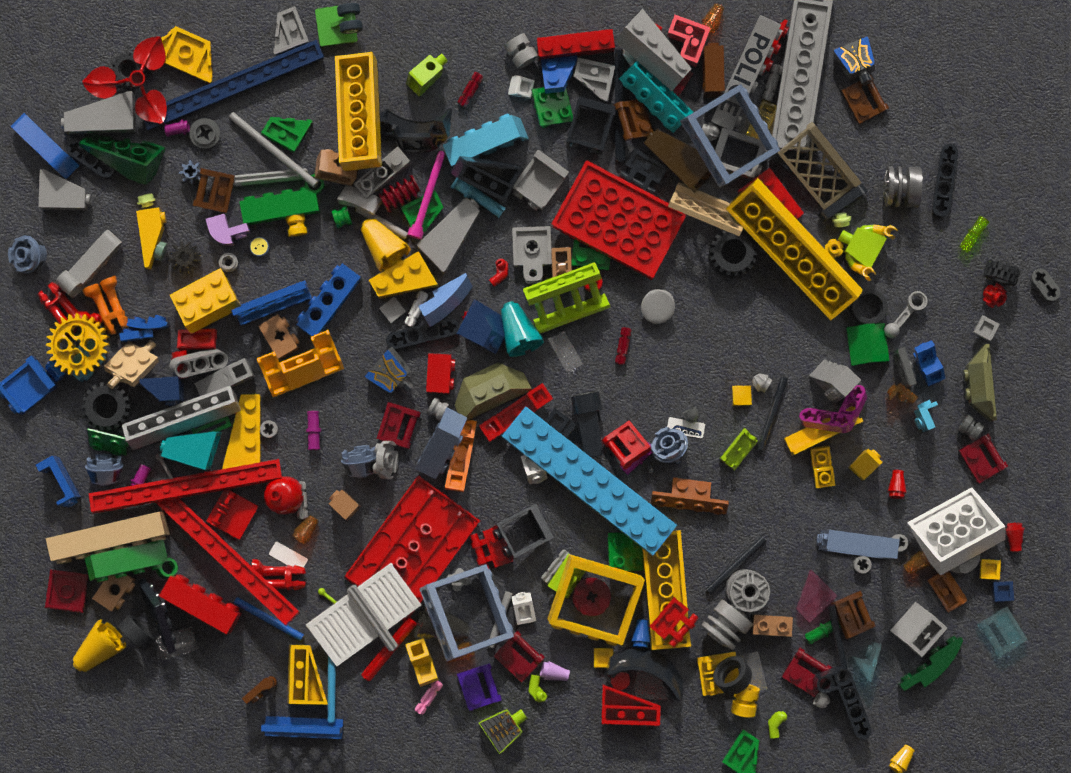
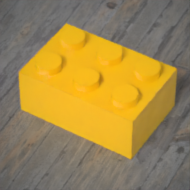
(205, 301)

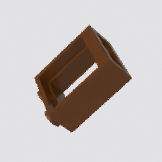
(713, 70)

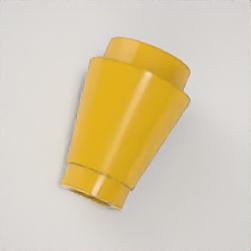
(901, 760)

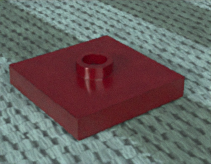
(67, 591)

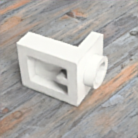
(533, 471)
(523, 608)

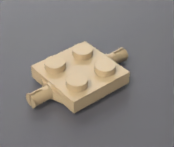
(131, 364)

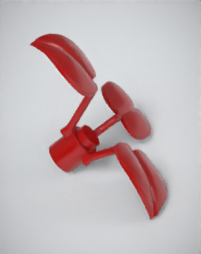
(150, 106)

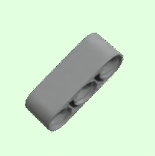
(190, 360)

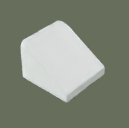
(521, 87)

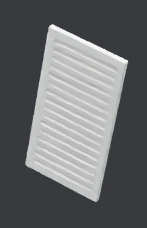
(343, 627)

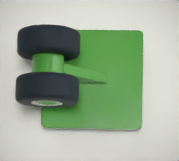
(338, 24)

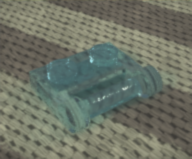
(1007, 628)

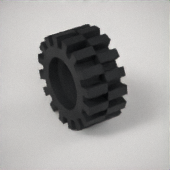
(120, 62)
(1001, 272)

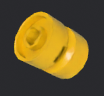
(745, 704)

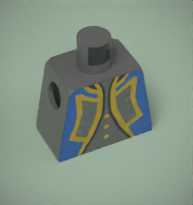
(856, 60)
(390, 372)

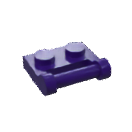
(473, 690)

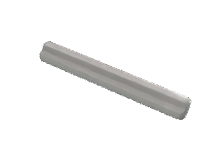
(266, 177)
(372, 618)

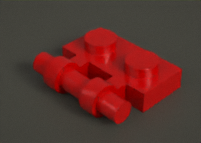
(494, 547)
(669, 619)

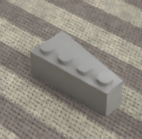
(653, 50)
(834, 379)

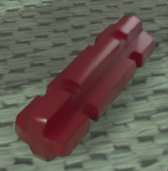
(470, 89)
(623, 346)

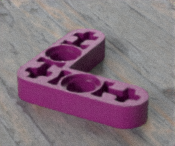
(842, 416)

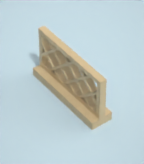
(705, 208)

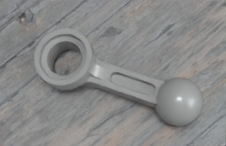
(892, 329)

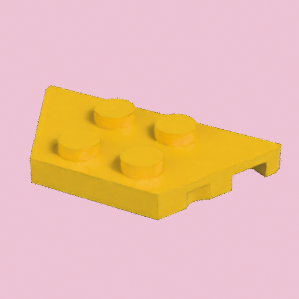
(188, 53)

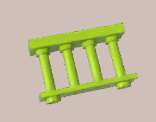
(563, 283)

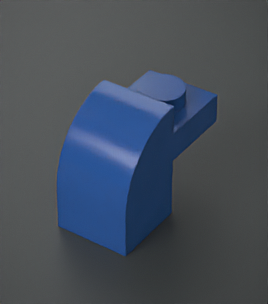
(928, 363)

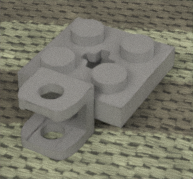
(532, 260)

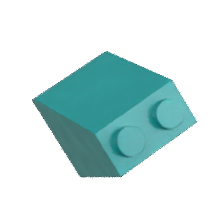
(192, 449)

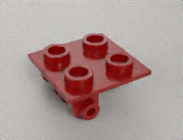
(232, 513)

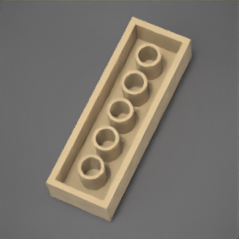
(107, 536)

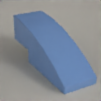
(445, 299)

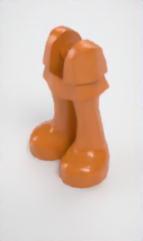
(94, 291)

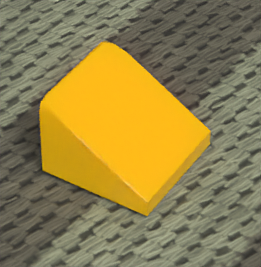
(741, 395)

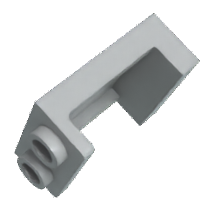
(539, 181)

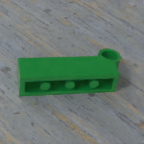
(280, 206)
(130, 559)

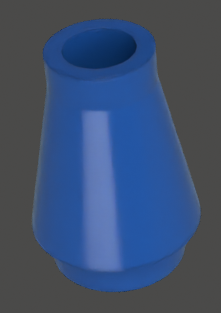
(641, 634)

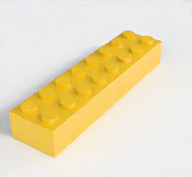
(794, 249)

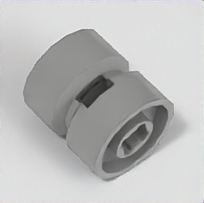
(525, 56)

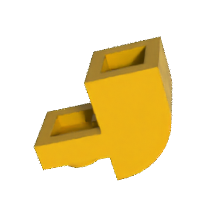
(422, 662)

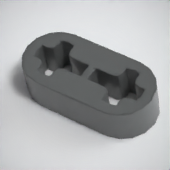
(1049, 282)

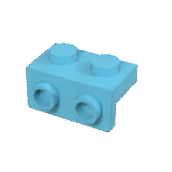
(923, 418)

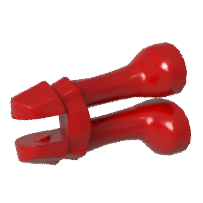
(61, 299)
(286, 571)

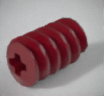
(400, 193)

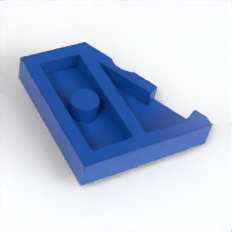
(557, 73)

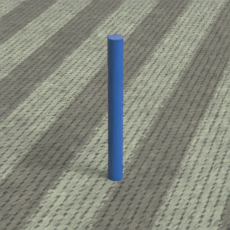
(269, 619)

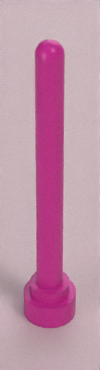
(416, 230)

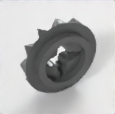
(196, 131)

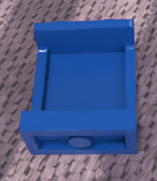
(27, 386)
(55, 464)

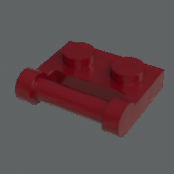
(392, 423)
(977, 461)
(514, 661)
(802, 677)

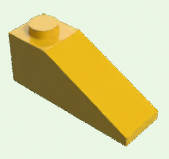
(151, 230)

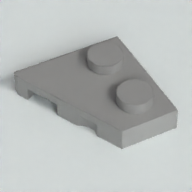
(289, 31)
(595, 77)

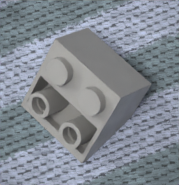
(918, 629)

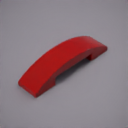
(500, 422)

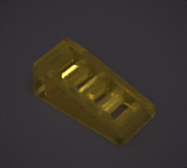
(769, 106)

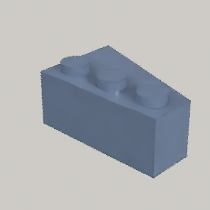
(441, 444)

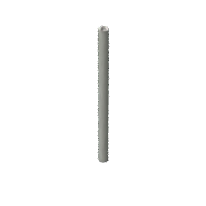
(274, 150)

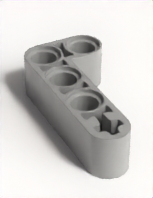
(89, 264)

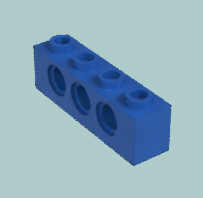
(350, 281)

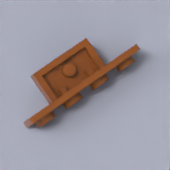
(691, 496)

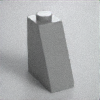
(61, 194)

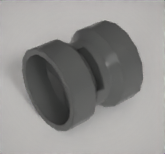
(970, 427)

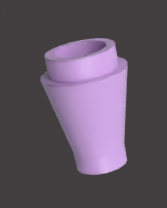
(551, 671)

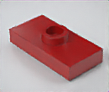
(198, 340)

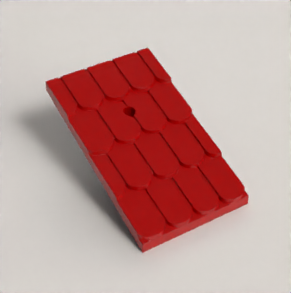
(420, 534)

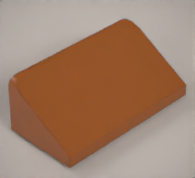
(947, 591)

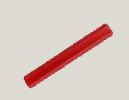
(385, 654)

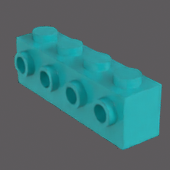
(655, 96)

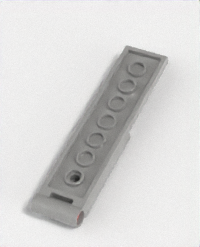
(801, 70)

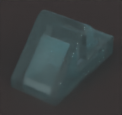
(868, 666)

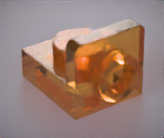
(905, 394)

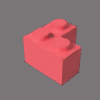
(692, 35)

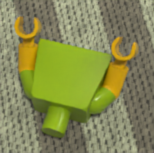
(865, 246)

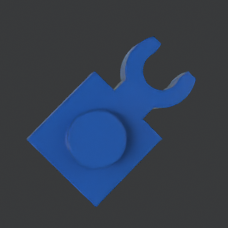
(132, 335)

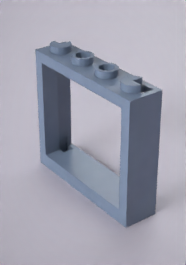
(707, 151)
(858, 544)
(440, 621)

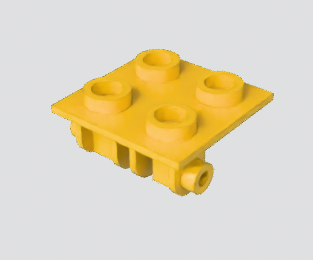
(706, 669)

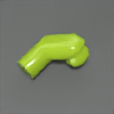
(535, 691)
(774, 722)

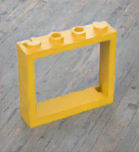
(603, 570)

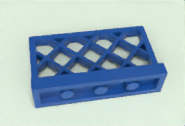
(272, 303)
(302, 727)

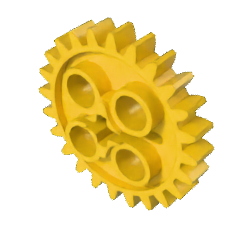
(89, 332)

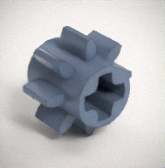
(187, 168)

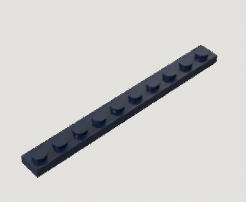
(240, 82)

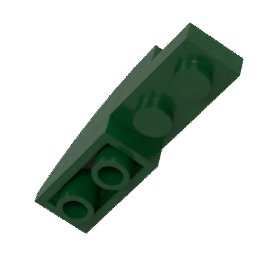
(939, 661)

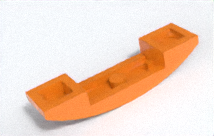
(460, 461)

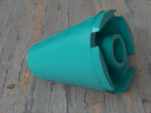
(519, 330)

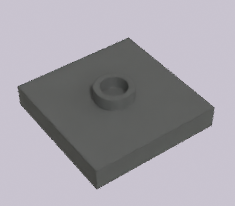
(904, 367)

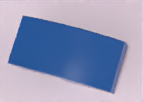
(155, 323)

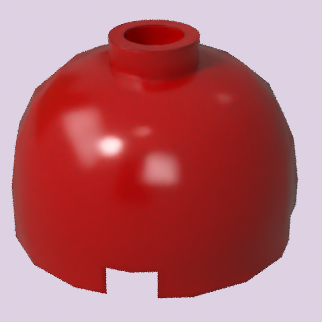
(283, 495)

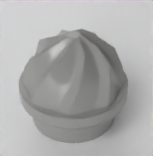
(711, 131)
(761, 382)

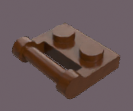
(860, 104)
(637, 117)
(219, 193)
(848, 616)
(256, 693)

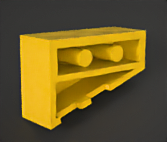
(403, 278)
(303, 677)

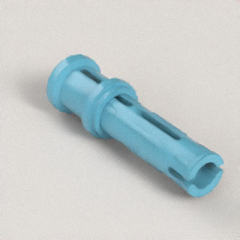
(481, 198)

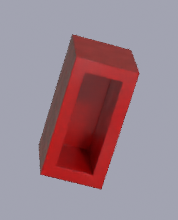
(439, 373)

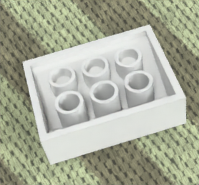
(957, 531)

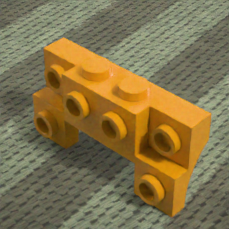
(302, 368)

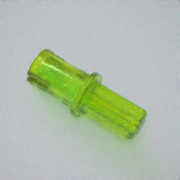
(974, 234)

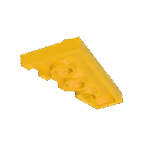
(245, 438)

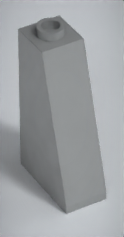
(105, 116)
(448, 236)

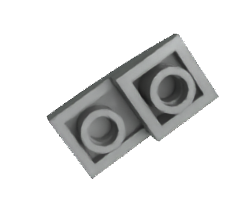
(353, 197)

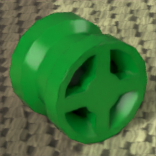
(341, 217)

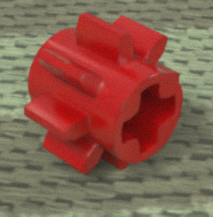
(994, 295)

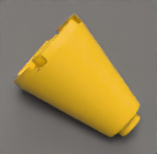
(383, 244)
(98, 646)

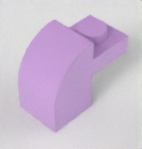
(220, 230)

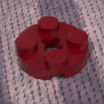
(601, 601)

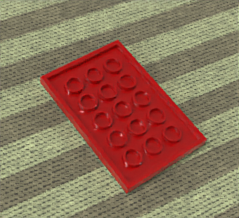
(618, 219)

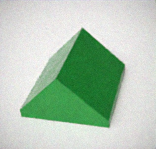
(867, 344)

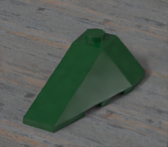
(131, 159)

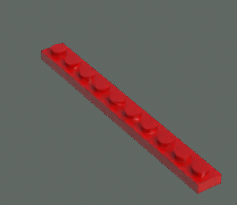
(185, 486)
(229, 559)

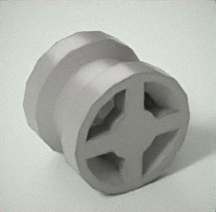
(437, 408)

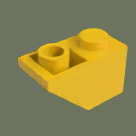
(866, 463)

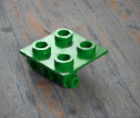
(552, 107)
(113, 443)
(624, 553)

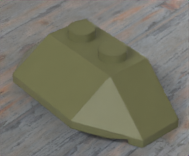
(980, 383)
(490, 389)

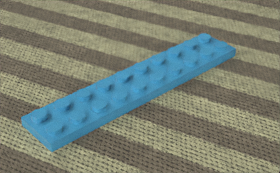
(589, 481)

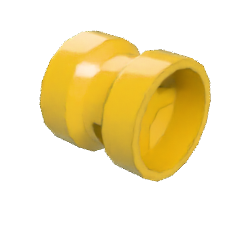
(296, 225)

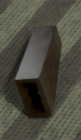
(680, 158)

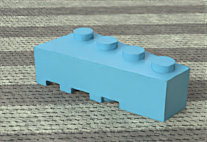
(486, 139)

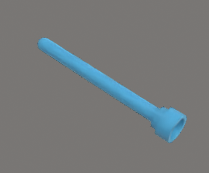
(331, 691)

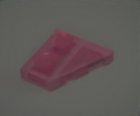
(814, 597)

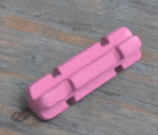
(428, 697)

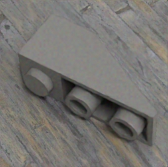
(377, 177)
(228, 376)

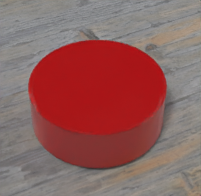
(620, 681)

